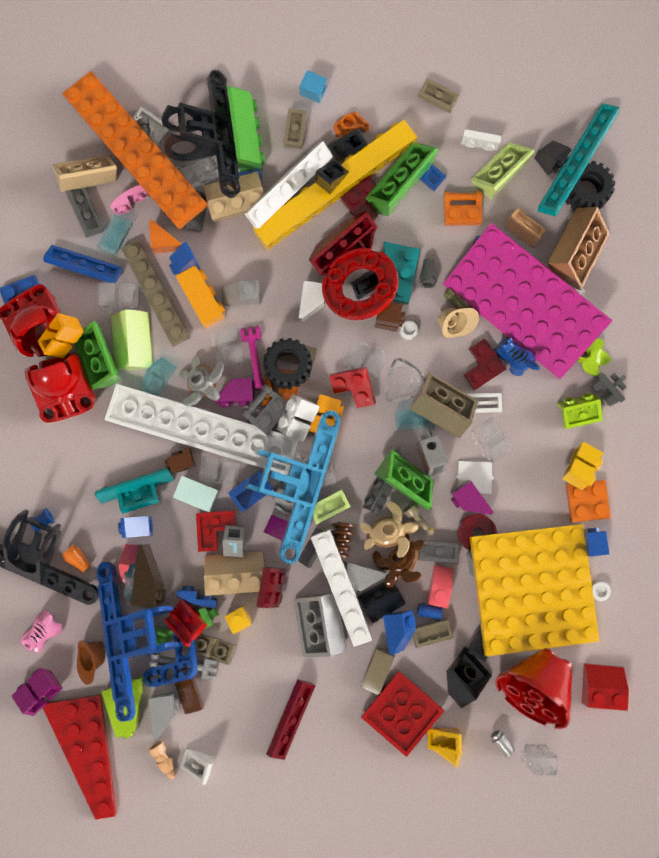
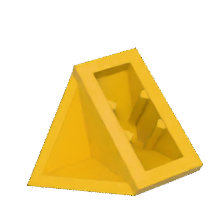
(446, 743)

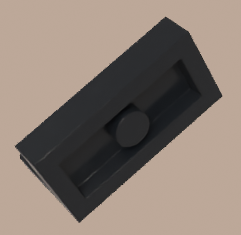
(381, 601)

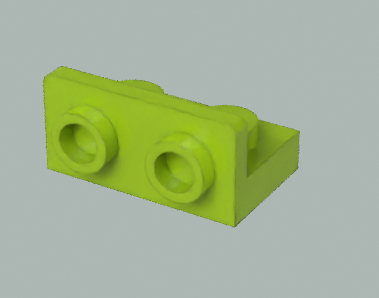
(580, 410)

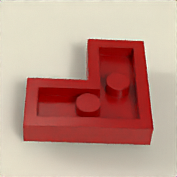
(358, 382)
(208, 525)

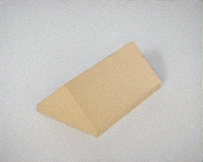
(85, 172)

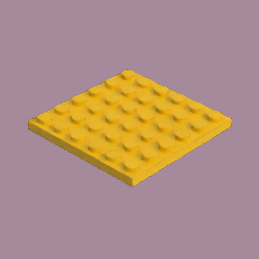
(533, 589)

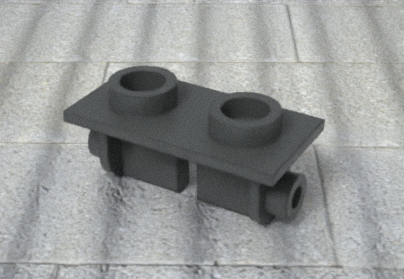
(373, 500)

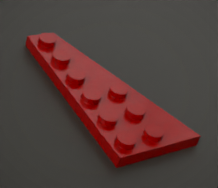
(83, 738)

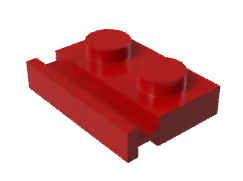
(185, 622)

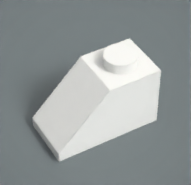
(311, 300)

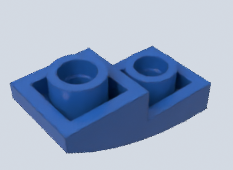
(192, 596)

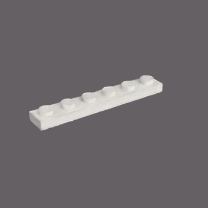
(288, 185)
(341, 587)

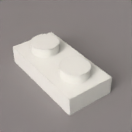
(479, 139)

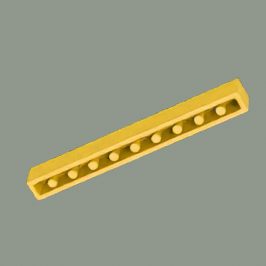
(315, 199)

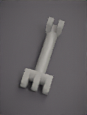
(204, 668)

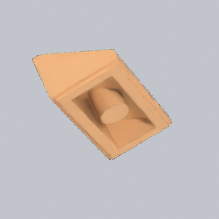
(525, 227)

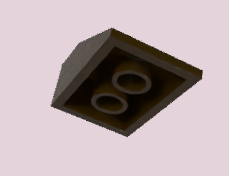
(147, 581)

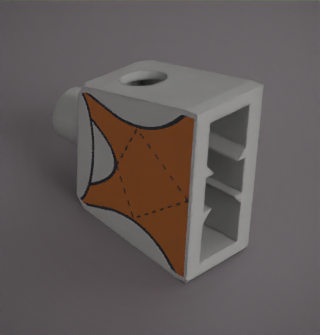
(433, 460)

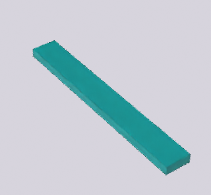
(578, 160)

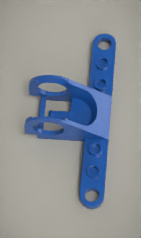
(121, 639)

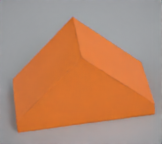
(161, 240)

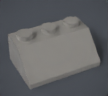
(320, 626)

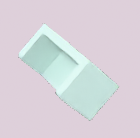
(196, 494)

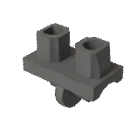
(615, 396)

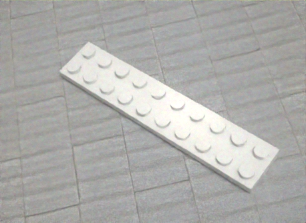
(198, 428)

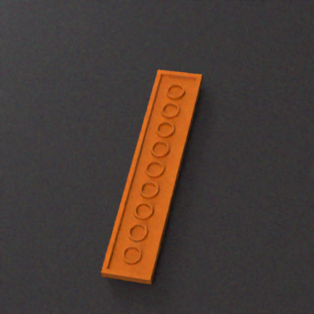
(135, 150)

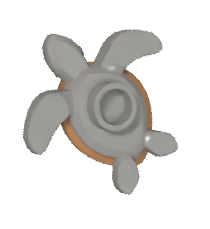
(202, 381)

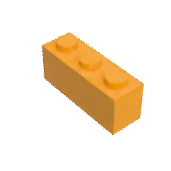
(201, 296)

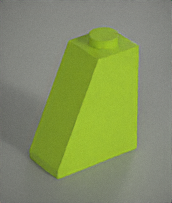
(127, 728)

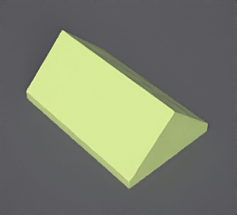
(502, 168)
(131, 340)

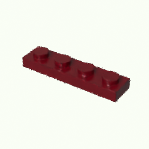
(290, 719)

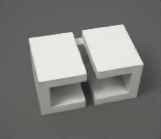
(292, 426)

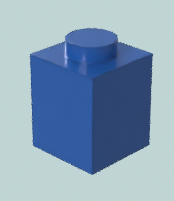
(596, 542)

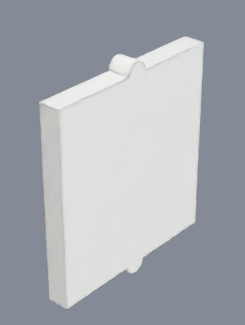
(478, 472)

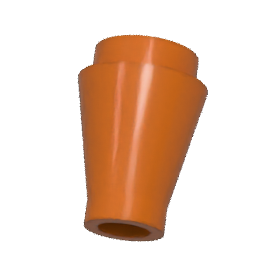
(76, 558)

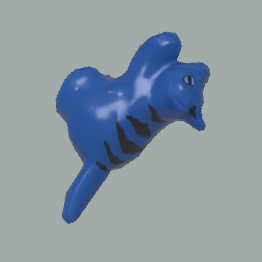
(518, 358)

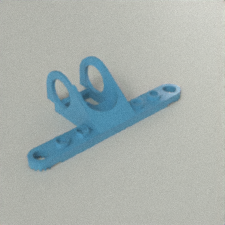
(301, 485)

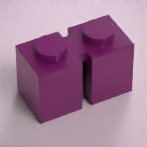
(30, 695)

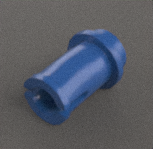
(429, 611)

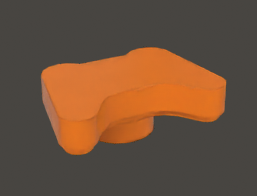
(349, 121)

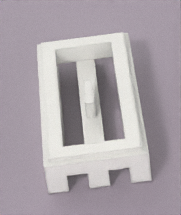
(488, 395)

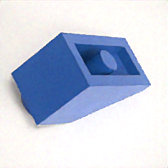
(182, 259)
(399, 630)

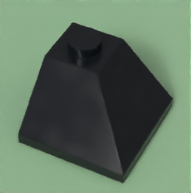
(466, 678)

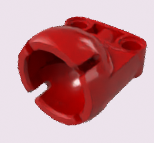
(28, 318)
(60, 387)

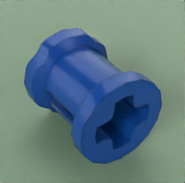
(45, 517)

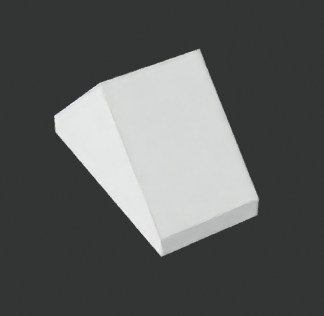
(197, 765)

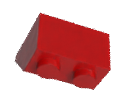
(605, 687)

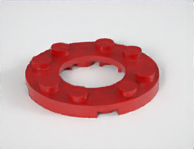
(346, 264)

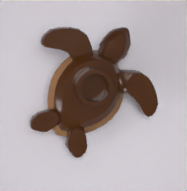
(402, 566)

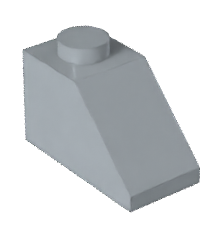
(241, 293)
(363, 577)
(162, 710)

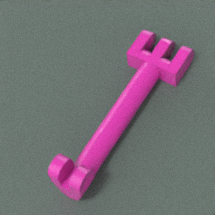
(251, 339)

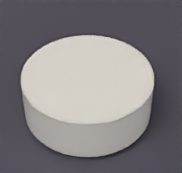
(408, 330)
(601, 590)

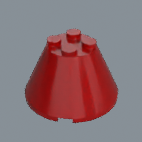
(539, 688)

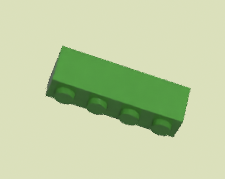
(245, 129)
(401, 178)

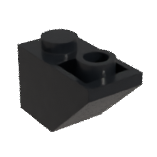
(552, 157)

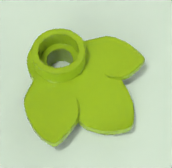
(594, 358)

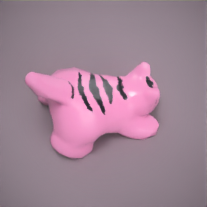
(42, 630)

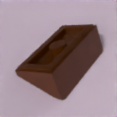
(189, 696)

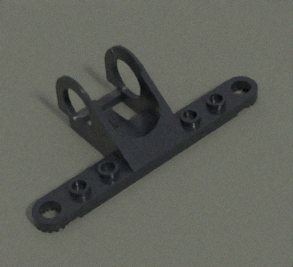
(216, 133)
(35, 563)

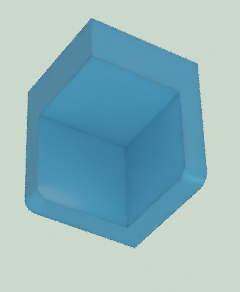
(313, 86)

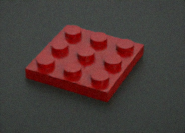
(402, 713)

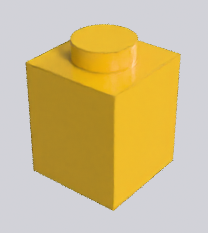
(238, 619)

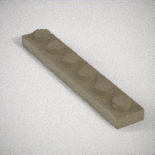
(155, 293)

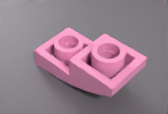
(122, 204)

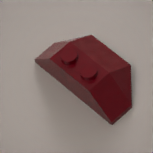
(349, 235)

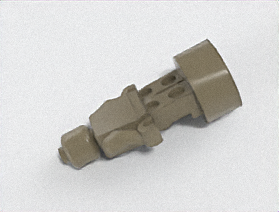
(412, 511)

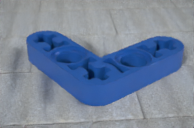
(182, 662)

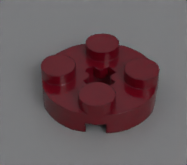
(469, 524)

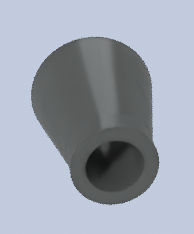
(428, 274)

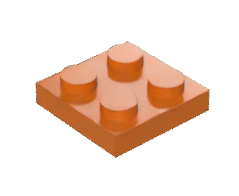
(588, 503)

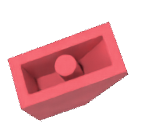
(440, 586)

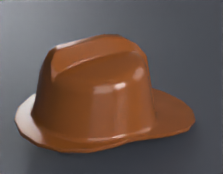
(89, 659)

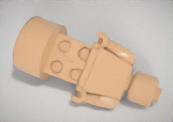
(163, 762)

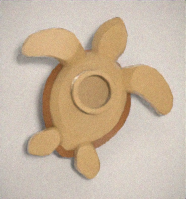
(389, 531)

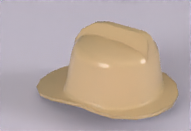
(458, 322)

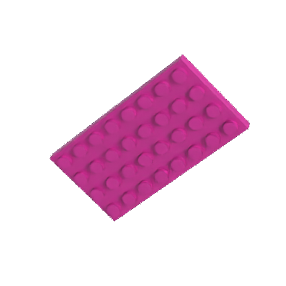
(527, 301)

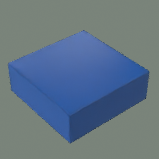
(433, 178)

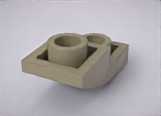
(214, 648)
(377, 671)

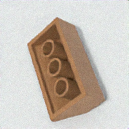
(579, 247)

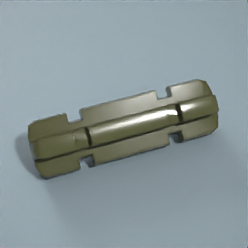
(455, 299)

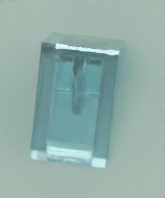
(157, 376)

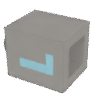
(234, 541)

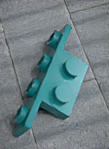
(136, 492)

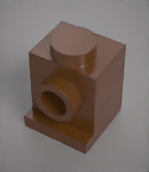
(180, 461)

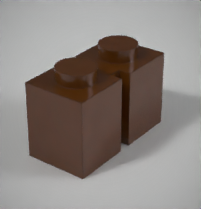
(390, 318)

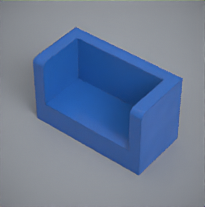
(244, 497)

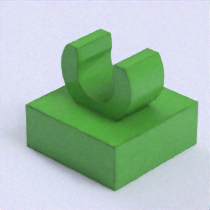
(207, 616)
(163, 635)

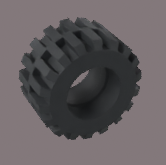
(602, 181)
(287, 347)

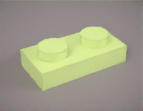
(330, 506)

